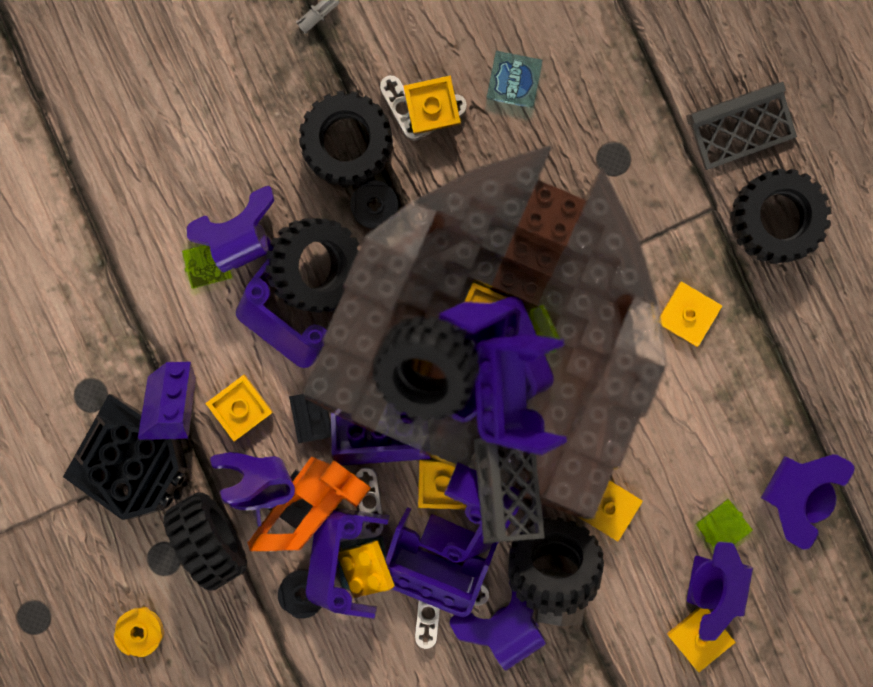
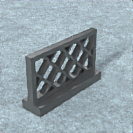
(734, 106)
(492, 490)

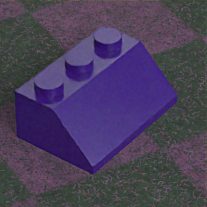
(168, 402)

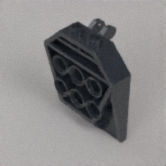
(160, 469)

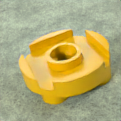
(143, 619)

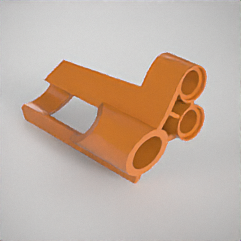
(321, 486)

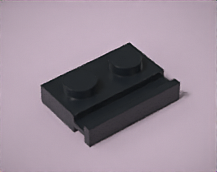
(309, 419)

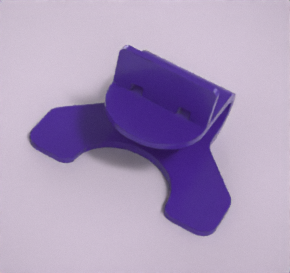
(238, 239)
(263, 485)
(806, 495)
(720, 586)
(509, 633)

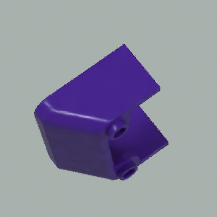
(481, 323)
(298, 348)
(538, 372)
(503, 395)
(453, 540)
(324, 557)
(432, 577)

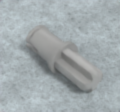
(316, 14)

